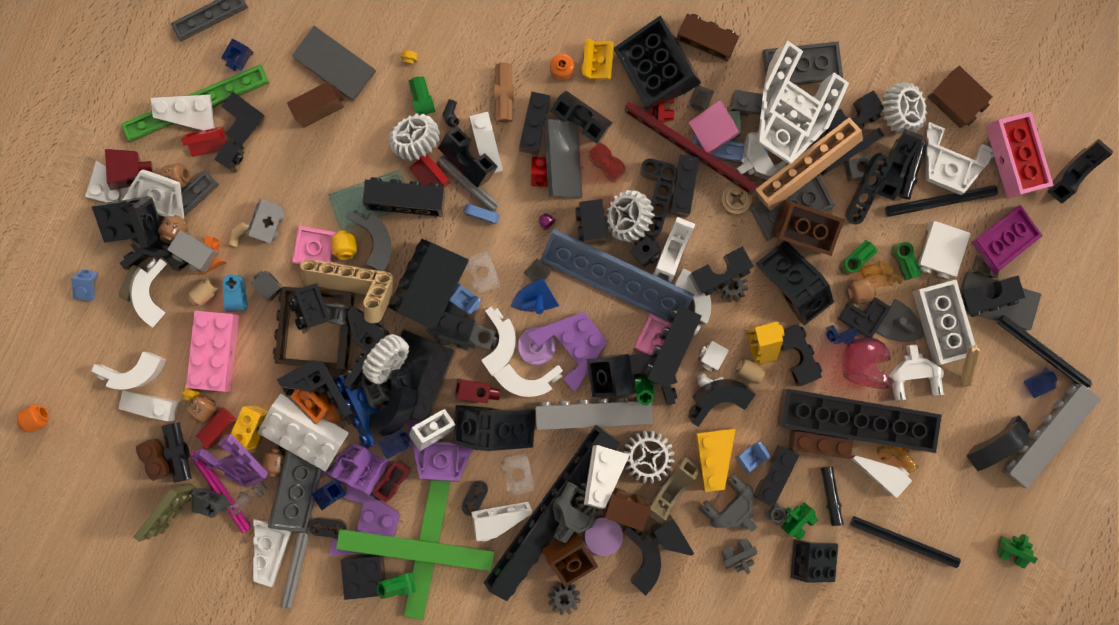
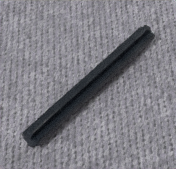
(941, 201)
(1043, 351)
(905, 542)

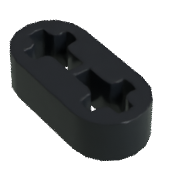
(470, 495)
(326, 532)

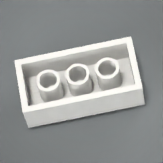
(944, 321)
(298, 433)

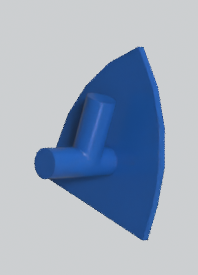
(535, 297)

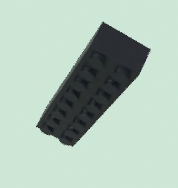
(859, 420)

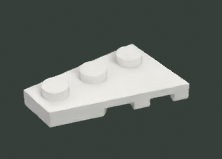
(189, 111)
(99, 189)
(603, 475)
(268, 552)

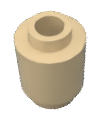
(202, 292)
(750, 371)

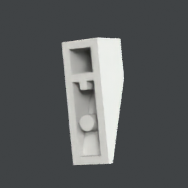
(485, 138)
(149, 406)
(890, 478)
(495, 521)

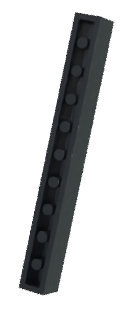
(541, 525)

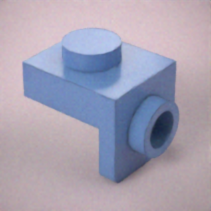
(83, 285)
(465, 299)
(752, 456)

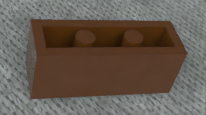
(707, 37)
(820, 444)

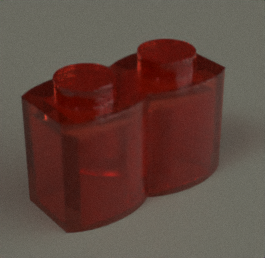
(611, 166)

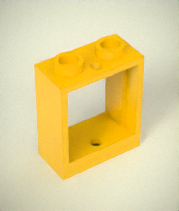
(246, 426)

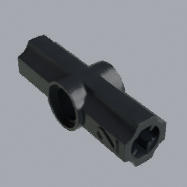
(176, 452)

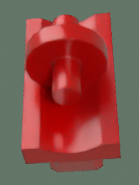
(662, 114)

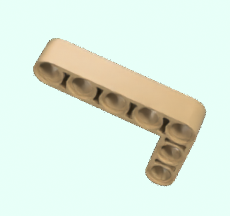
(372, 283)

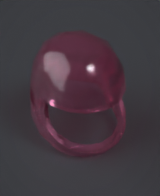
(861, 359)

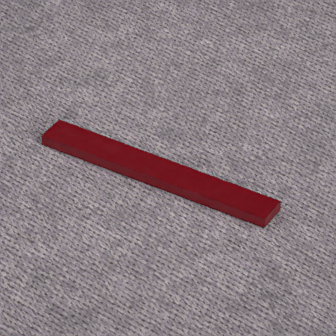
(690, 148)

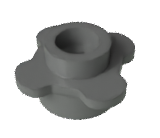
(778, 519)

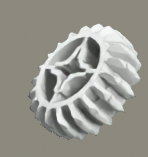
(904, 107)
(414, 137)
(638, 209)
(384, 358)
(656, 452)

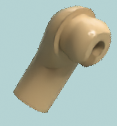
(236, 232)

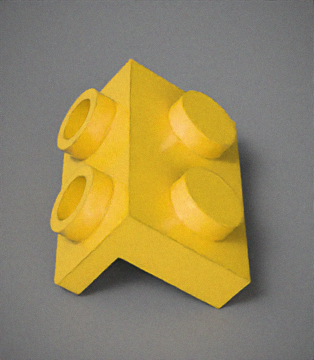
(597, 60)

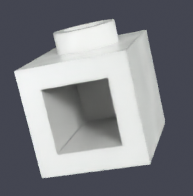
(712, 356)

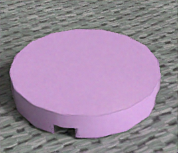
(531, 352)
(604, 537)

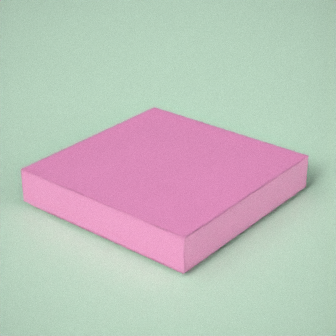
(714, 127)
(313, 245)
(650, 334)

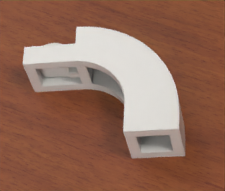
(673, 249)
(140, 292)
(700, 303)
(507, 342)
(143, 373)
(528, 388)

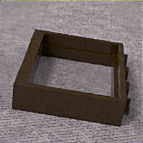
(281, 333)

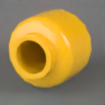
(344, 245)

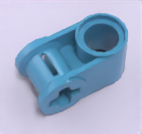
(234, 296)

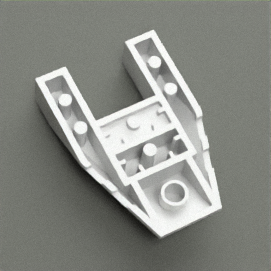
(790, 115)

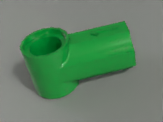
(422, 100)
(858, 257)
(906, 263)
(644, 390)
(400, 585)

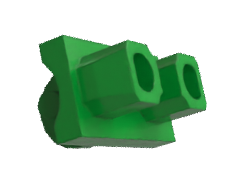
(797, 519)
(1018, 547)

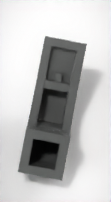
(380, 237)

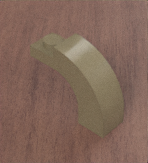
(672, 489)

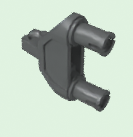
(737, 511)
(569, 517)

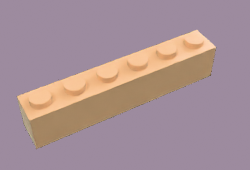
(809, 164)

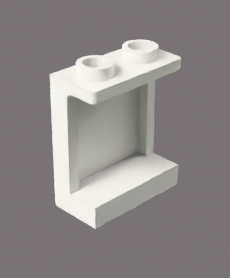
(943, 250)

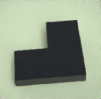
(247, 118)
(867, 321)

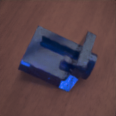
(846, 336)
(1041, 382)

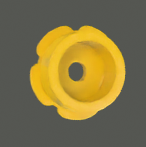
(409, 57)
(190, 394)

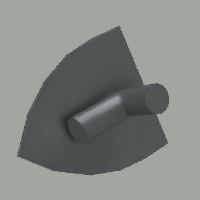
(900, 324)

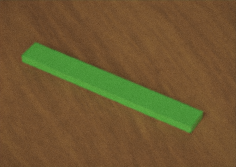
(239, 84)
(430, 532)
(415, 549)

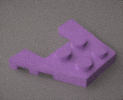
(579, 339)
(440, 460)
(238, 466)
(374, 518)

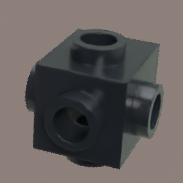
(646, 257)

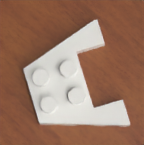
(950, 168)
(164, 191)

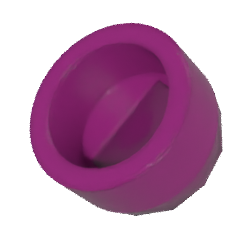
(546, 221)

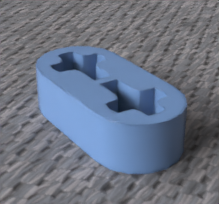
(481, 213)

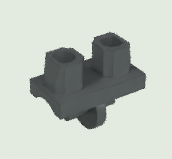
(747, 552)

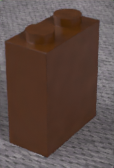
(960, 97)
(316, 104)

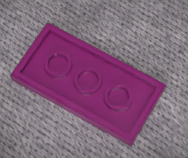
(1006, 239)

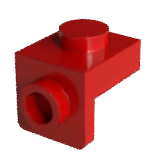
(539, 172)

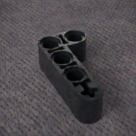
(661, 181)

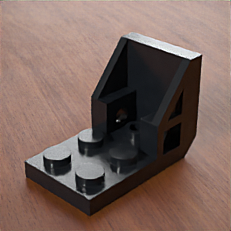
(128, 220)
(798, 280)
(361, 334)
(316, 378)
(493, 428)

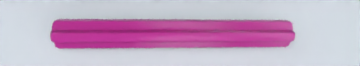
(217, 487)

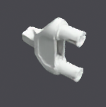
(756, 160)
(916, 367)

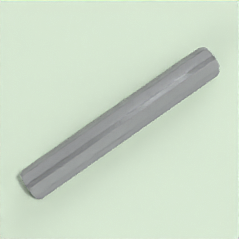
(478, 192)
(294, 571)

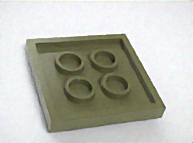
(166, 510)

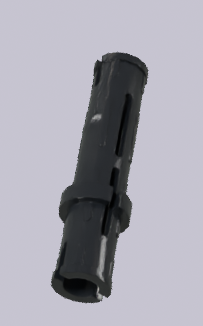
(910, 176)
(833, 503)

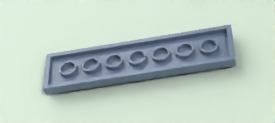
(613, 275)

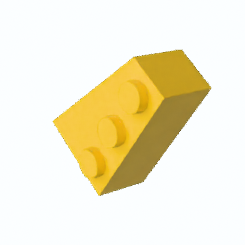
(765, 342)
(714, 456)

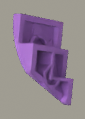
(357, 469)

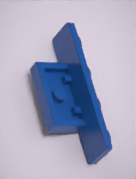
(360, 409)

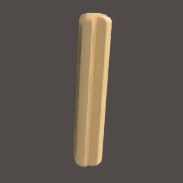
(970, 365)

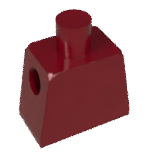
(123, 167)
(467, 391)

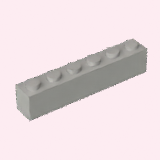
(591, 414)
(1050, 435)

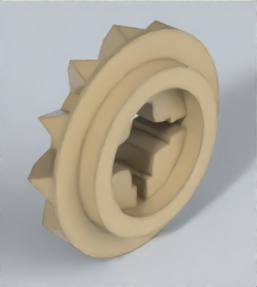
(745, 198)

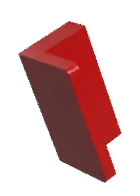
(205, 141)
(428, 172)
(216, 428)

